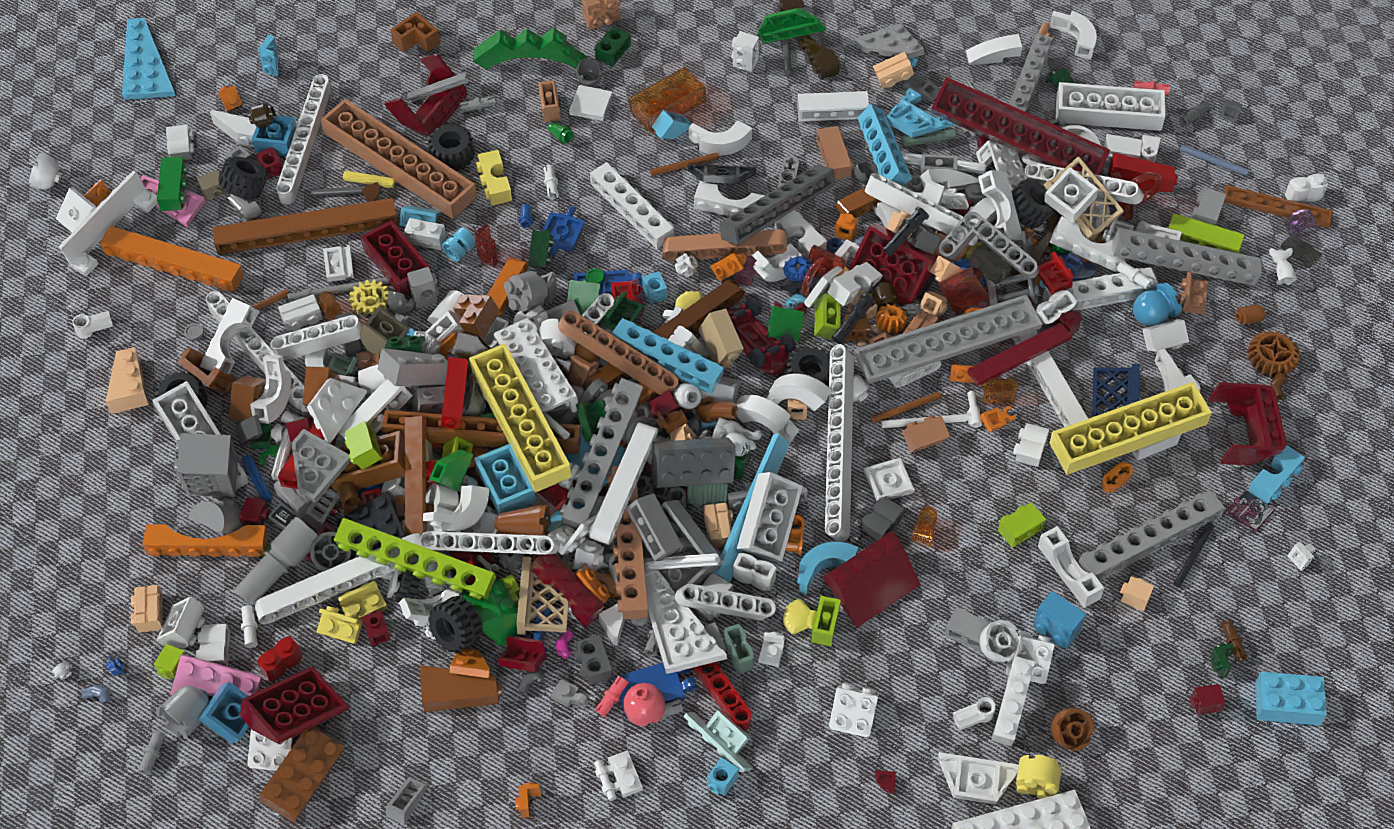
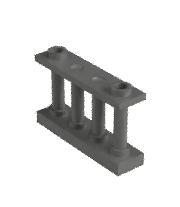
(1033, 291)

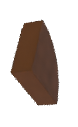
(371, 191)

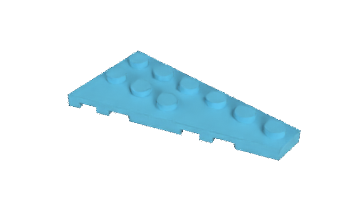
(143, 67)

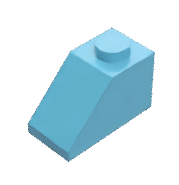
(670, 125)

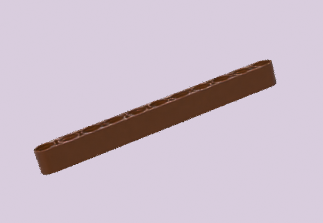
(720, 298)

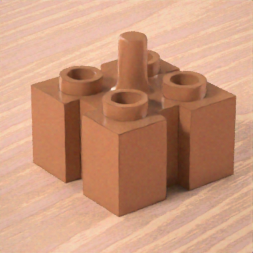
(599, 12)

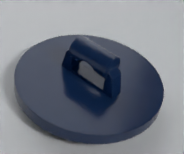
(1080, 269)

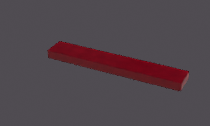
(1019, 354)

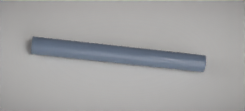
(1212, 159)

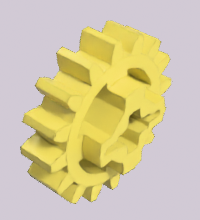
(369, 297)

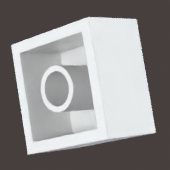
(1071, 195)

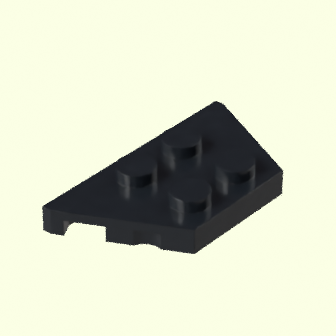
(721, 173)

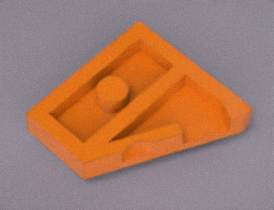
(470, 663)

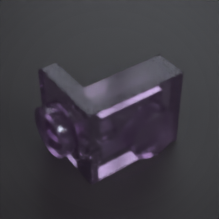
(1299, 221)

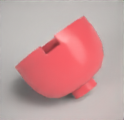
(644, 704)

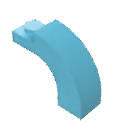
(821, 557)

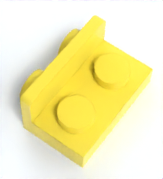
(363, 600)
(338, 625)

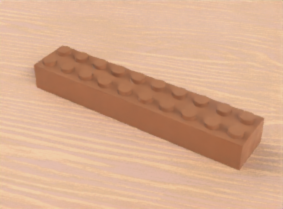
(399, 158)

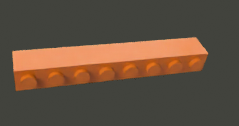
(172, 259)

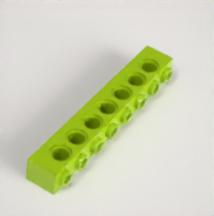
(350, 530)

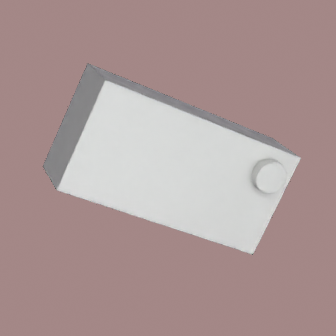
(769, 517)

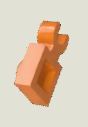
(996, 419)

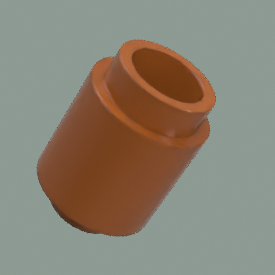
(1250, 314)

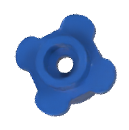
(115, 666)

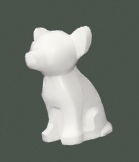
(1284, 268)

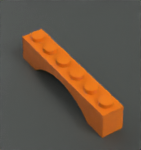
(246, 541)

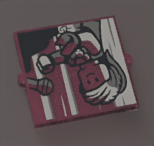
(1250, 510)

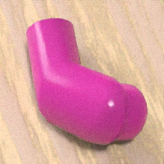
(562, 644)

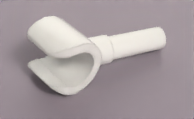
(488, 566)

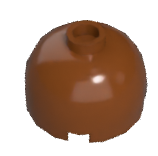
(1072, 728)

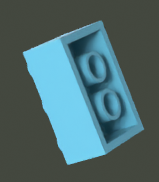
(505, 479)
(1290, 698)

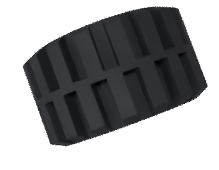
(449, 137)
(243, 177)
(1031, 204)
(810, 359)
(179, 378)
(455, 624)

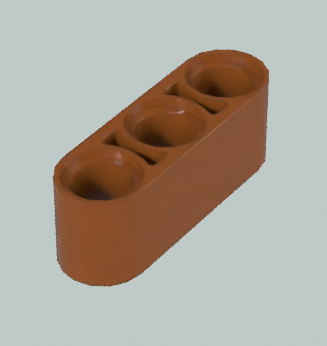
(856, 203)

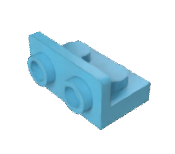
(269, 56)

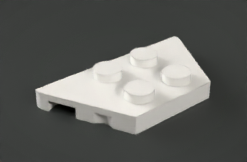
(334, 406)
(976, 778)

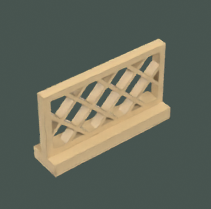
(1084, 224)
(525, 603)

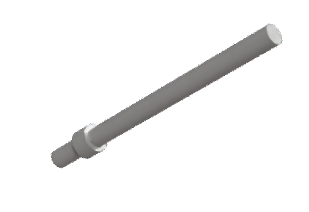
(334, 289)

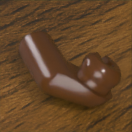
(1277, 382)

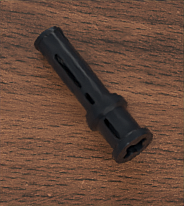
(911, 225)
(857, 312)

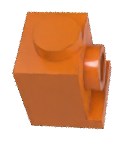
(849, 223)

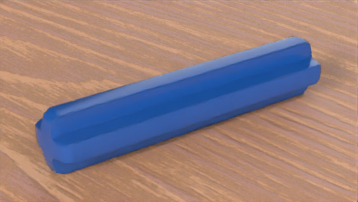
(257, 478)

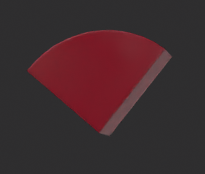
(886, 780)

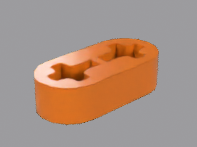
(1120, 480)

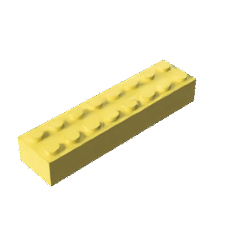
(520, 418)
(1130, 428)

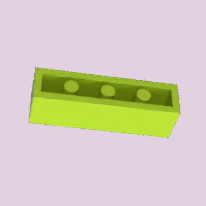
(1206, 234)

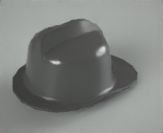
(473, 402)

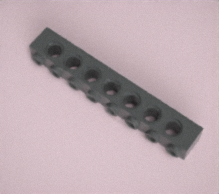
(777, 204)

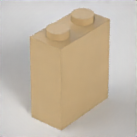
(720, 338)

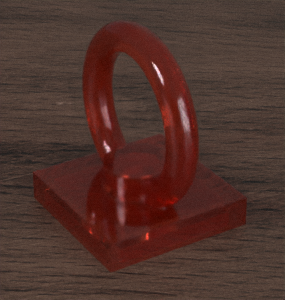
(1129, 208)
(822, 263)
(964, 290)

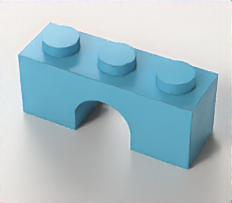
(1268, 485)

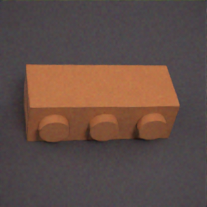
(834, 152)

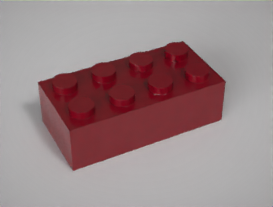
(393, 255)

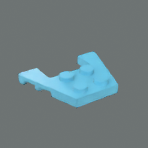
(912, 119)

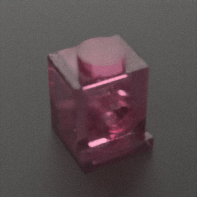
(748, 271)

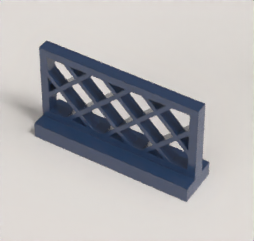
(1133, 387)

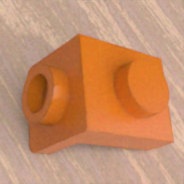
(230, 98)
(525, 791)

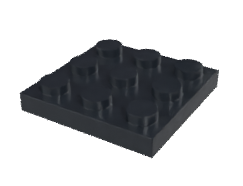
(379, 515)

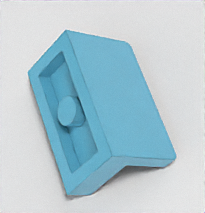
(418, 213)

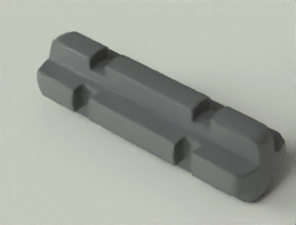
(912, 309)

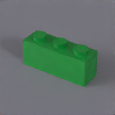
(172, 183)

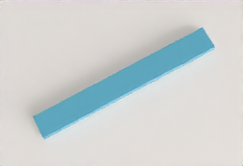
(770, 463)

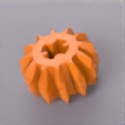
(891, 319)

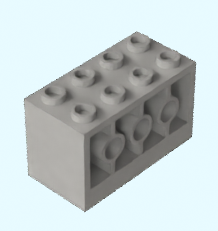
(206, 465)

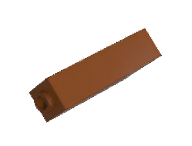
(453, 691)

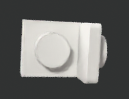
(847, 250)
(772, 649)

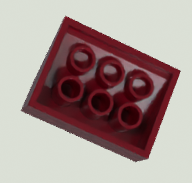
(906, 269)
(873, 579)
(292, 706)

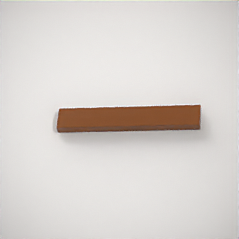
(1274, 205)
(415, 475)

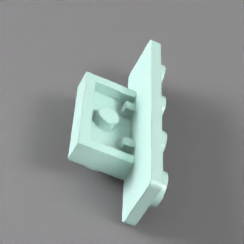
(724, 735)

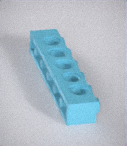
(883, 145)
(674, 358)

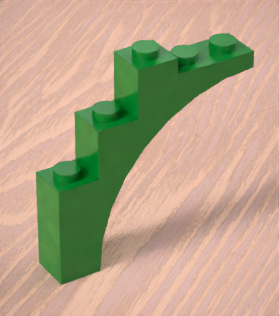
(527, 45)

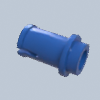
(525, 219)

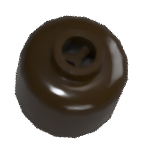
(262, 115)
(884, 294)

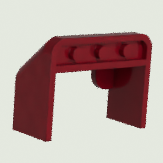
(437, 107)
(1262, 419)

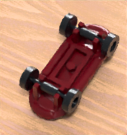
(763, 351)

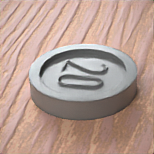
(193, 331)

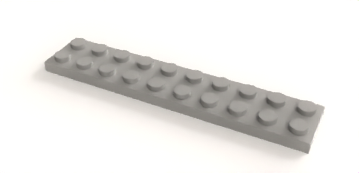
(947, 339)

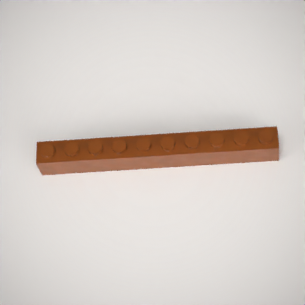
(303, 226)
(476, 430)

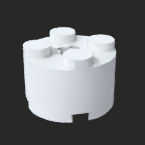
(556, 341)

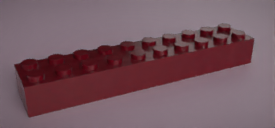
(1015, 128)

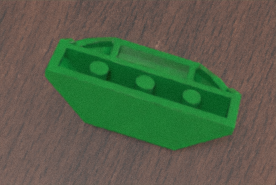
(789, 25)
(496, 613)

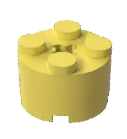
(1038, 776)

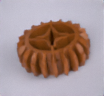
(1273, 353)

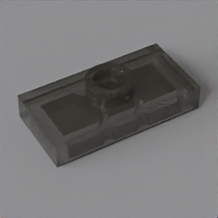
(1301, 250)

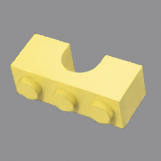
(496, 189)

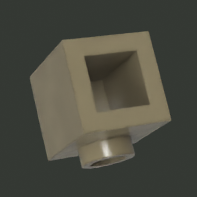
(210, 186)

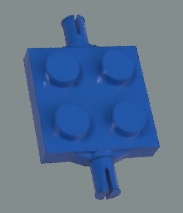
(565, 230)

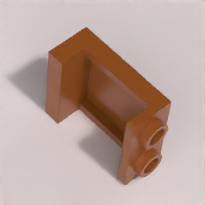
(216, 379)

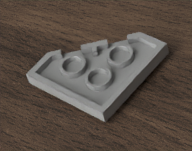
(890, 41)
(316, 464)

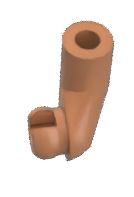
(1044, 30)

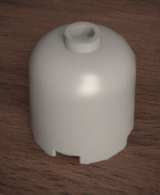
(183, 710)

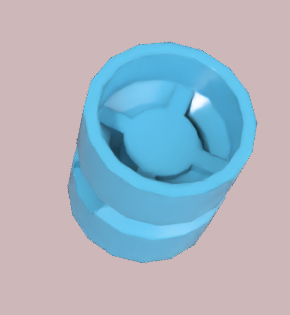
(457, 245)

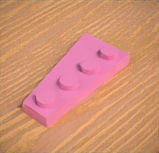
(190, 208)
(212, 675)

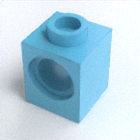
(654, 287)
(726, 769)

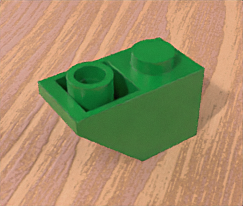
(451, 469)

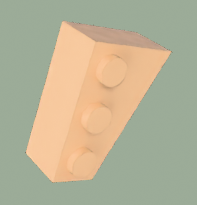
(126, 383)

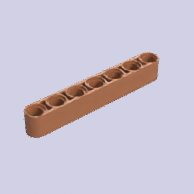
(712, 246)
(608, 352)

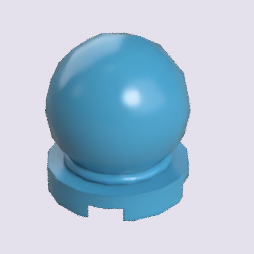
(1156, 305)

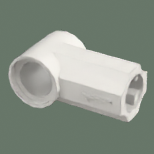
(86, 325)
(973, 715)

